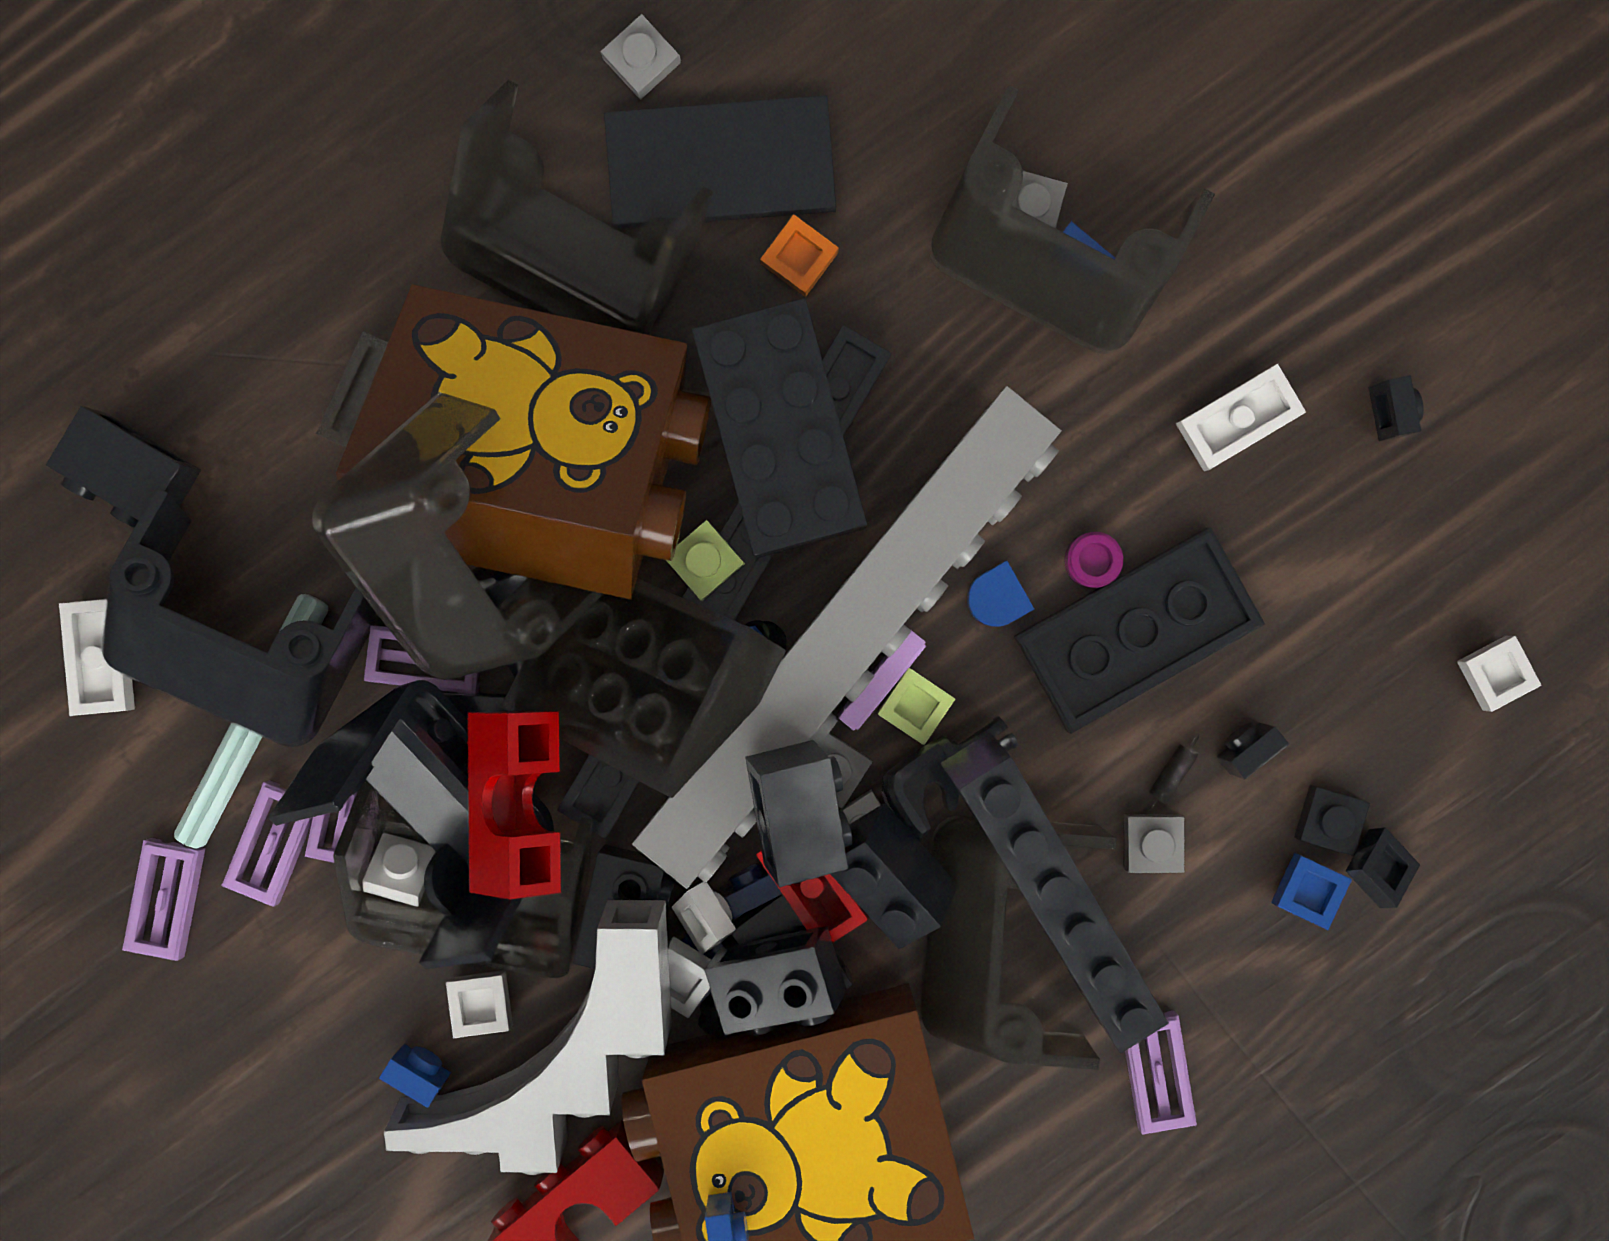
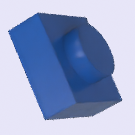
(1311, 891)
(416, 1074)
(722, 1221)

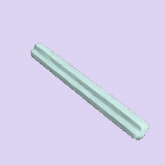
(232, 756)

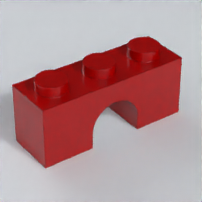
(507, 845)
(600, 1176)

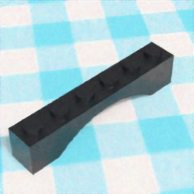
(1055, 890)

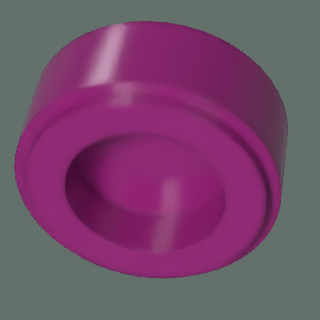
(1093, 559)

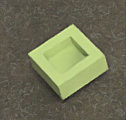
(705, 560)
(915, 706)

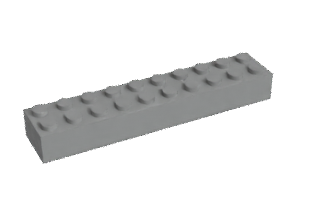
(854, 627)

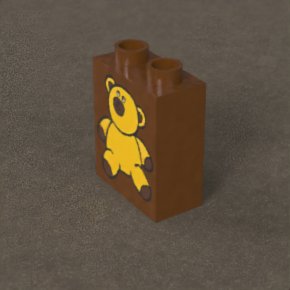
(582, 441)
(807, 1128)

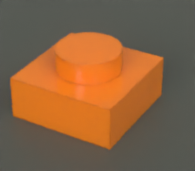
(799, 255)

